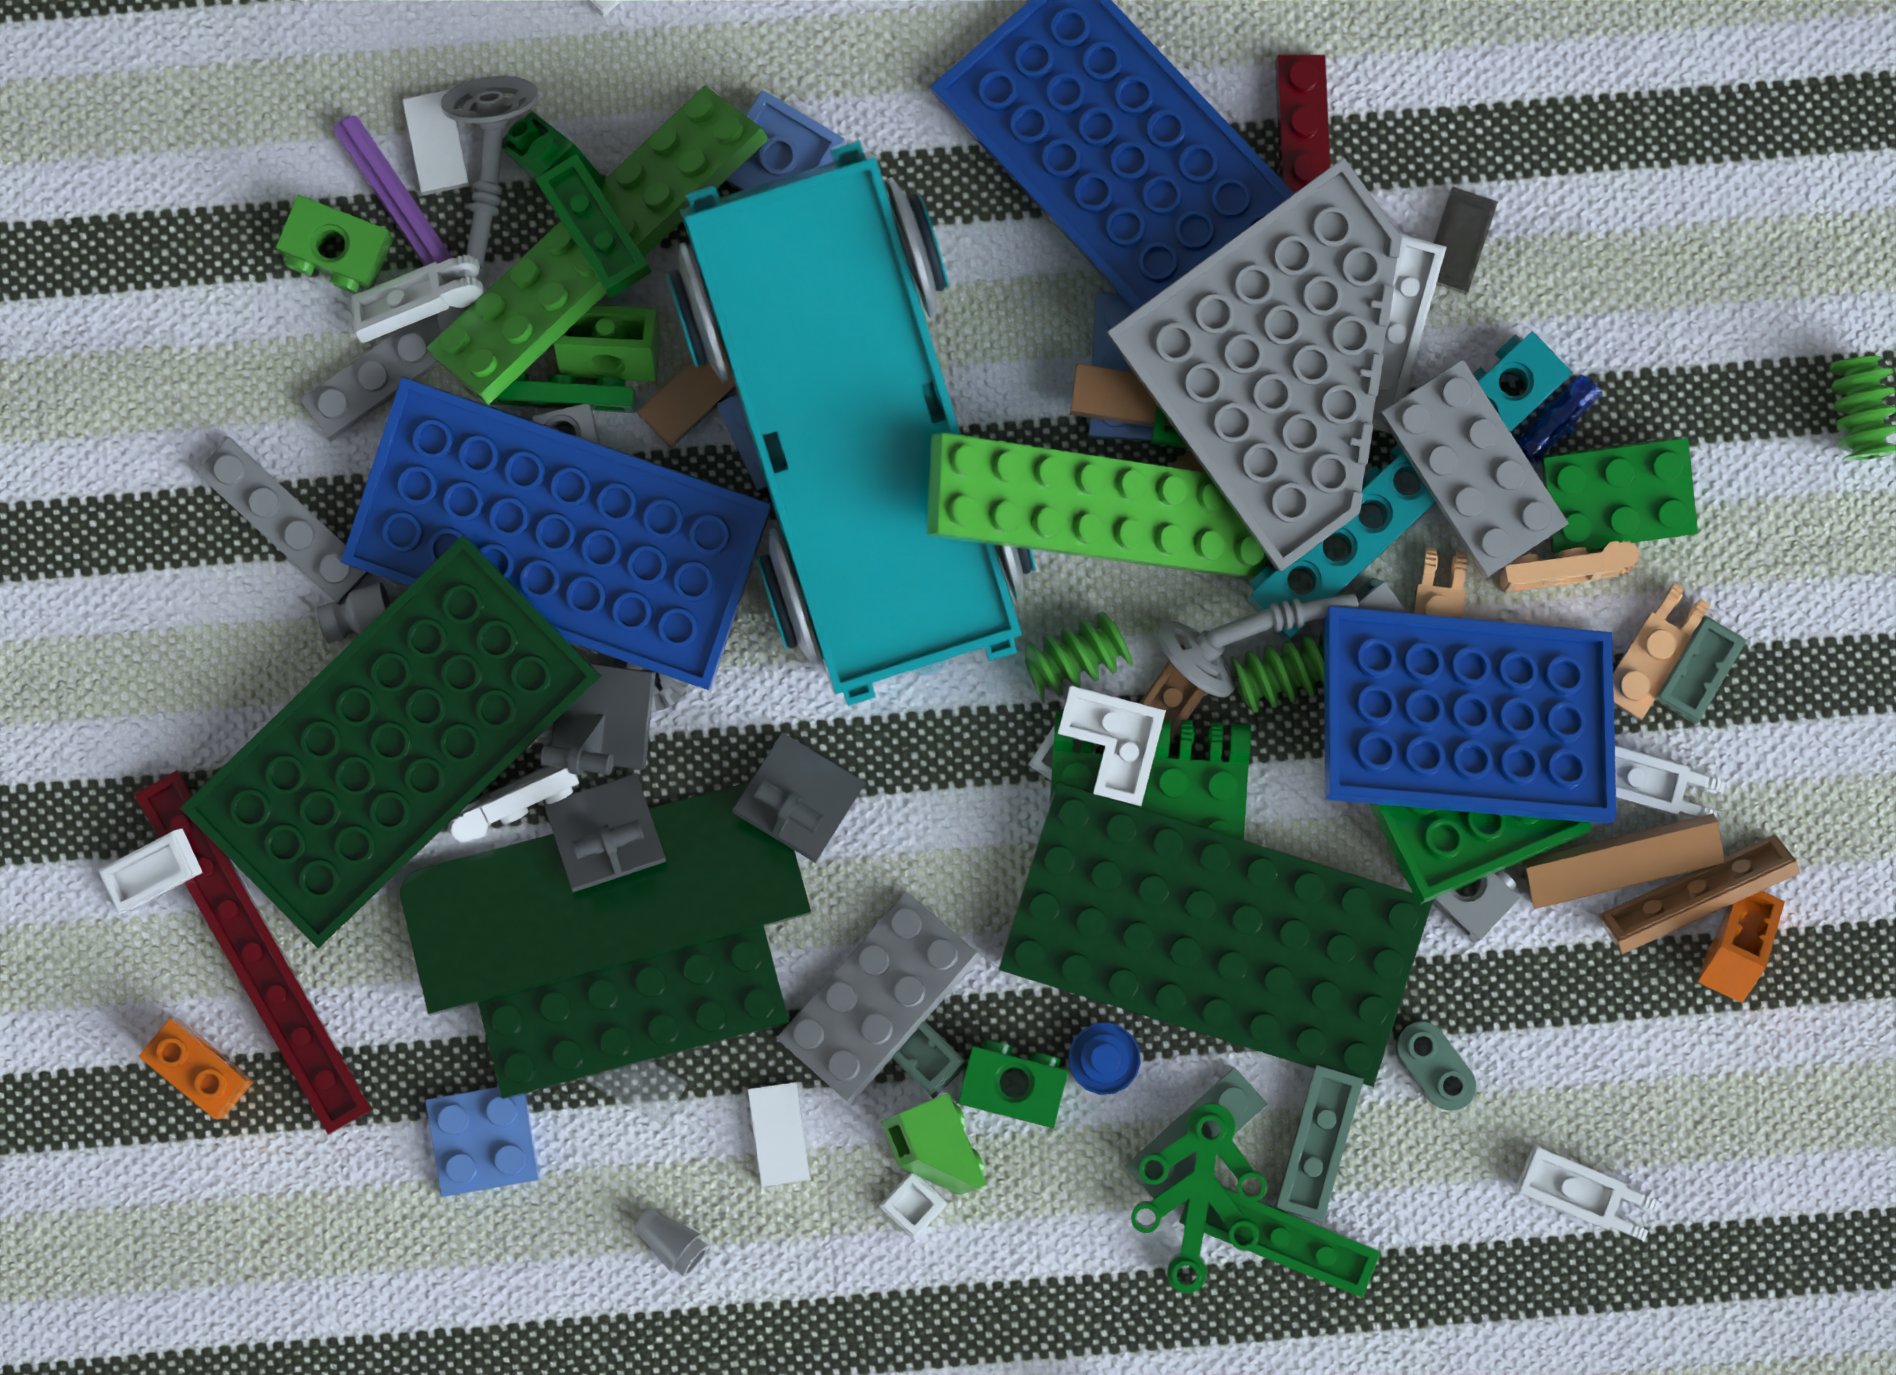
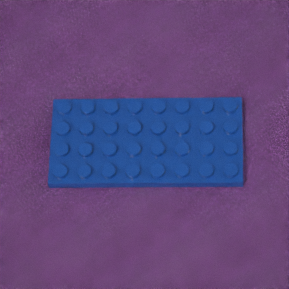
(1109, 142)
(589, 534)

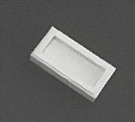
(435, 144)
(150, 871)
(779, 1134)

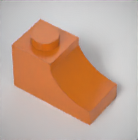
(1742, 946)

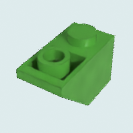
(934, 1145)

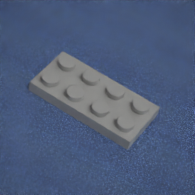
(1473, 468)
(878, 997)

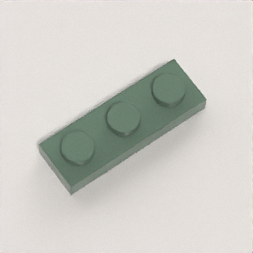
(1231, 1092)
(1319, 1143)

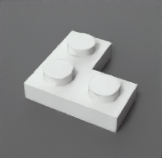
(1126, 731)

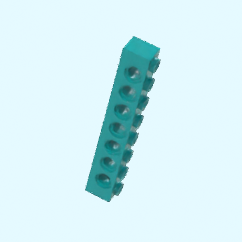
(1540, 375)

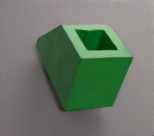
(540, 147)

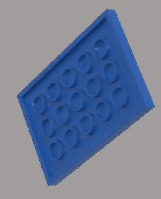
(1469, 715)

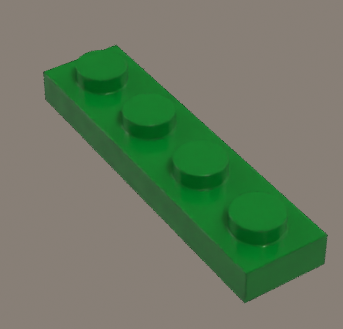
(1299, 1244)

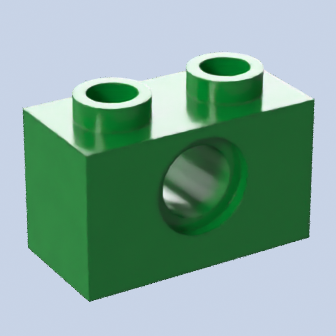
(983, 1090)

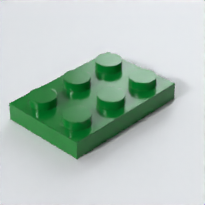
(1622, 493)

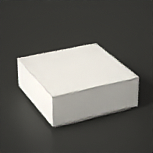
(913, 1204)

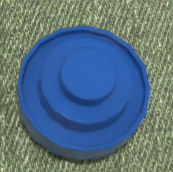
(1104, 1058)

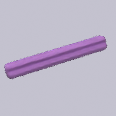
(391, 191)

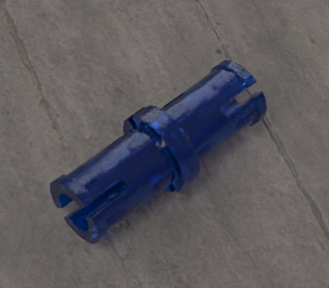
(1559, 418)

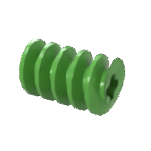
(1863, 407)
(1076, 655)
(1280, 673)

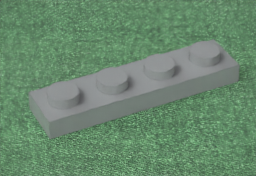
(377, 374)
(281, 519)

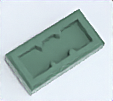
(1700, 669)
(929, 1060)

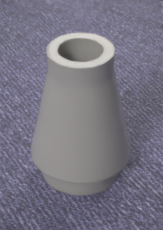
(672, 1242)

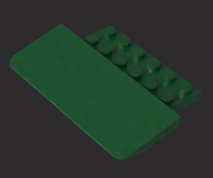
(617, 967)

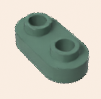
(1436, 1066)

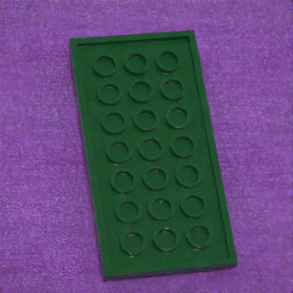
(391, 741)
(1214, 933)

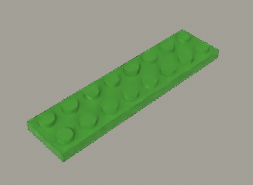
(554, 281)
(1085, 507)

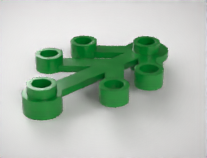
(1201, 1189)

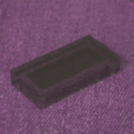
(1463, 232)

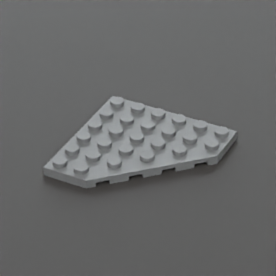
(1278, 360)

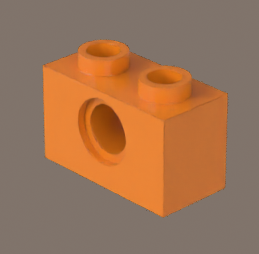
(196, 1068)

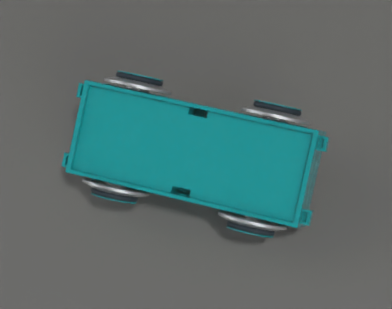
(842, 411)

